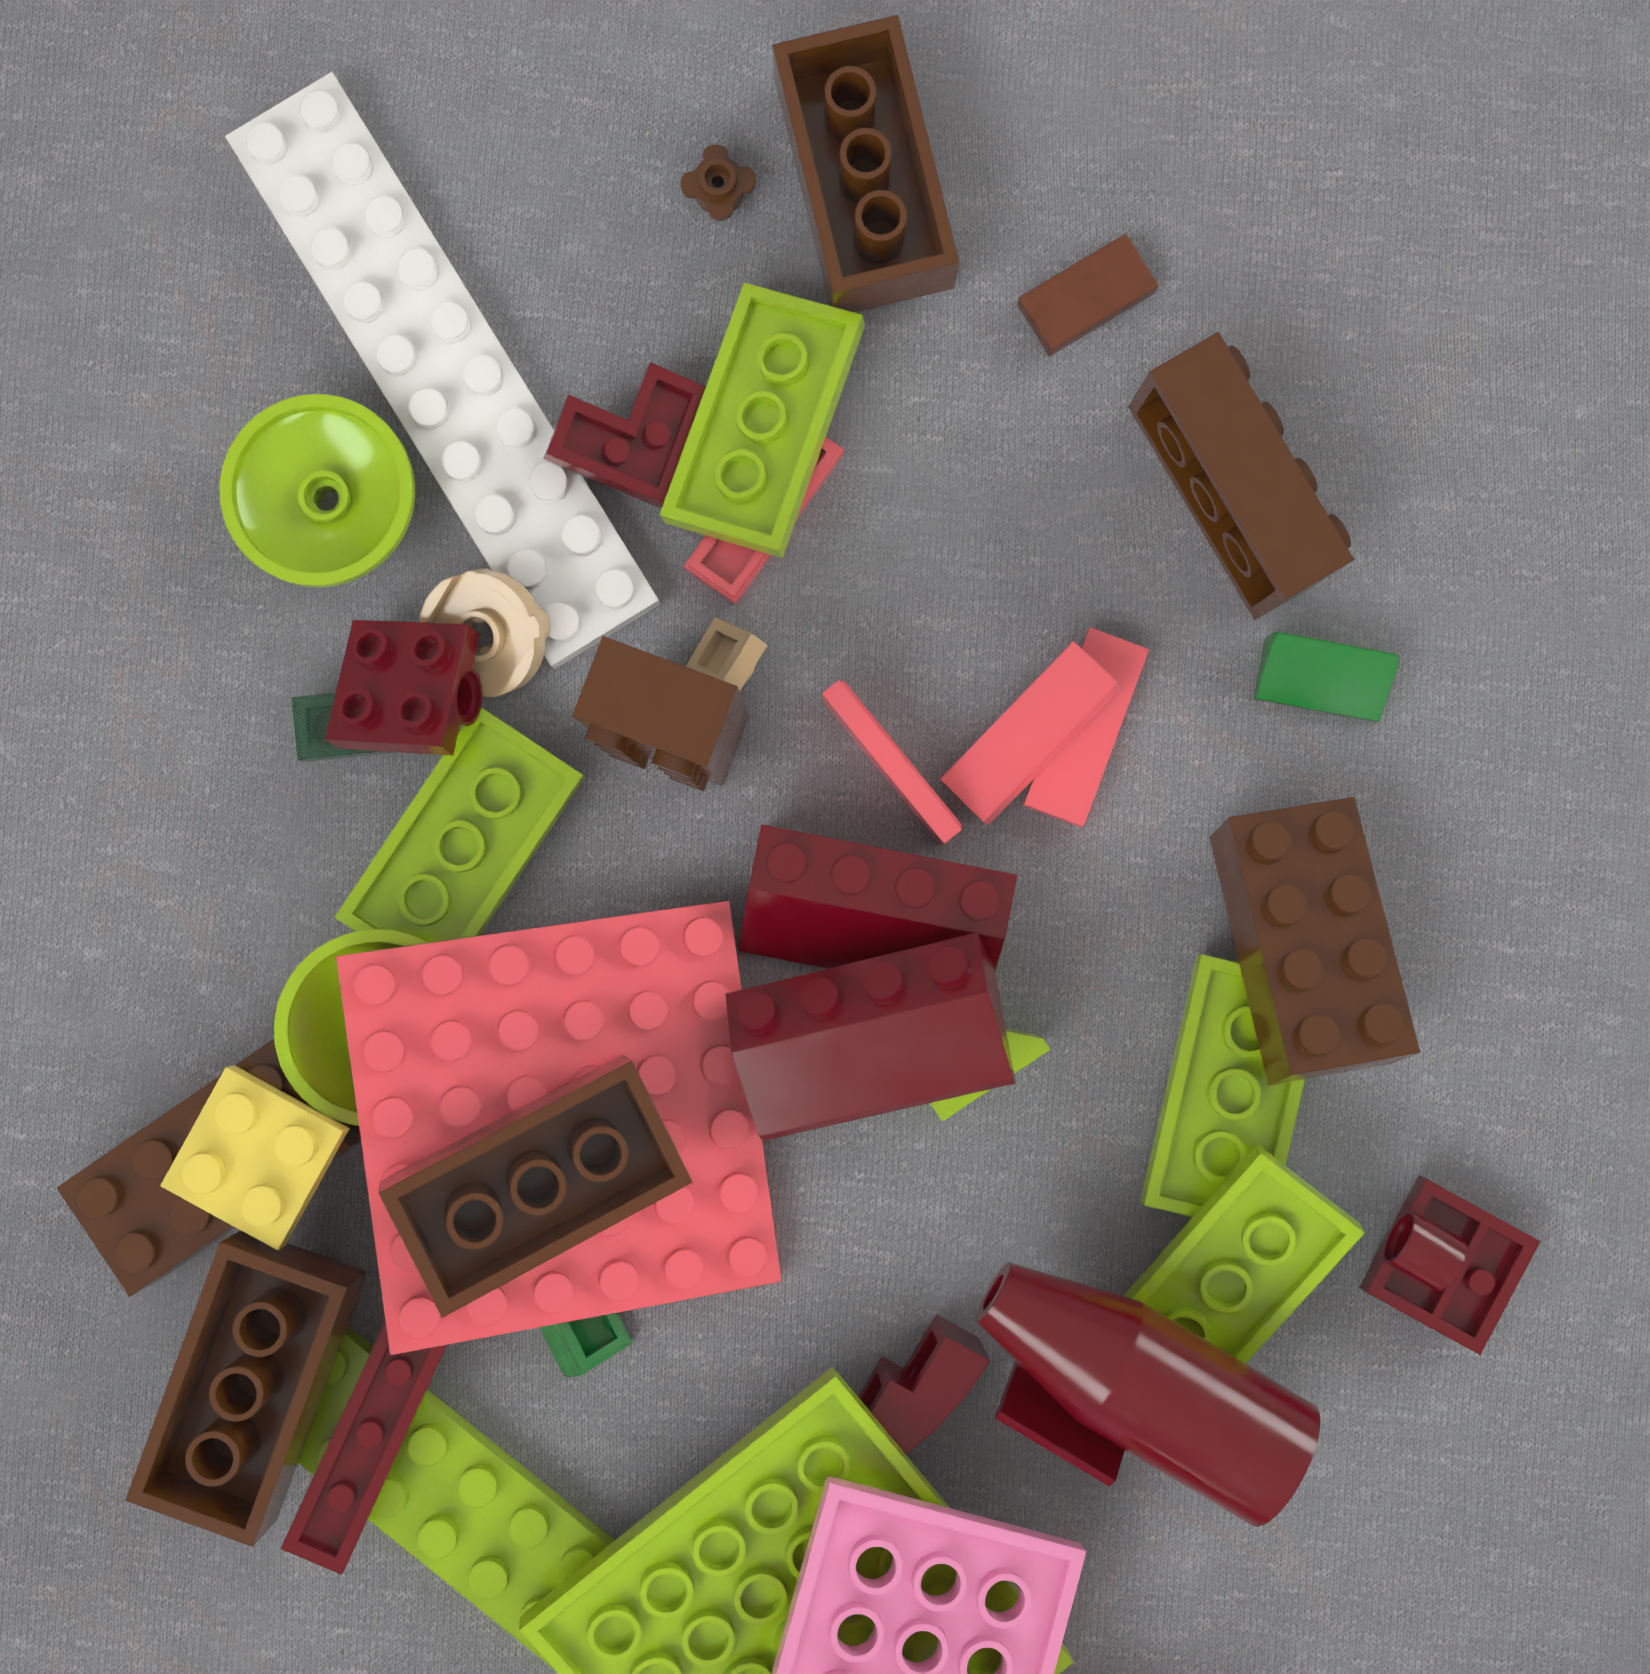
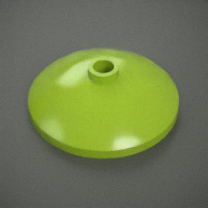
(284, 468)
(312, 1027)

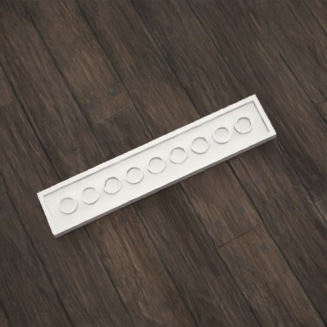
(440, 365)

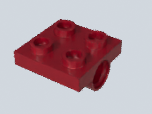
(405, 687)
(1449, 1264)

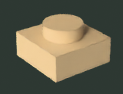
(727, 653)

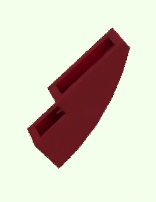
(929, 1387)

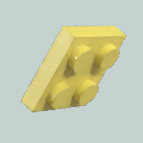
(254, 1157)

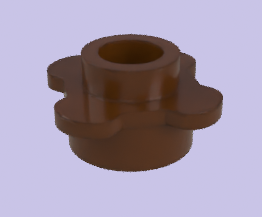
(723, 200)

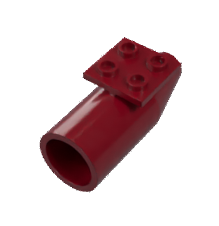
(1120, 1376)

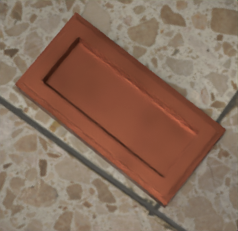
(1087, 294)

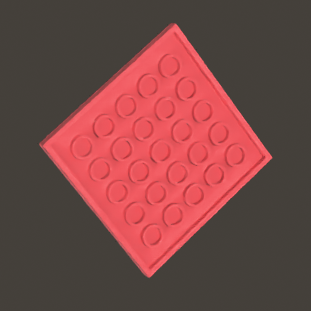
(498, 1019)

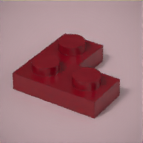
(631, 453)

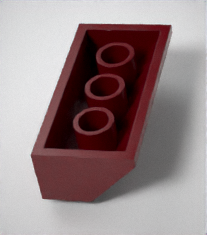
(852, 901)
(870, 1037)

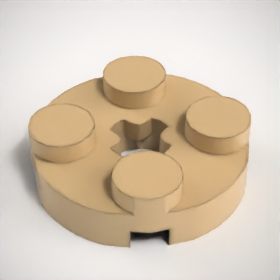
(512, 614)

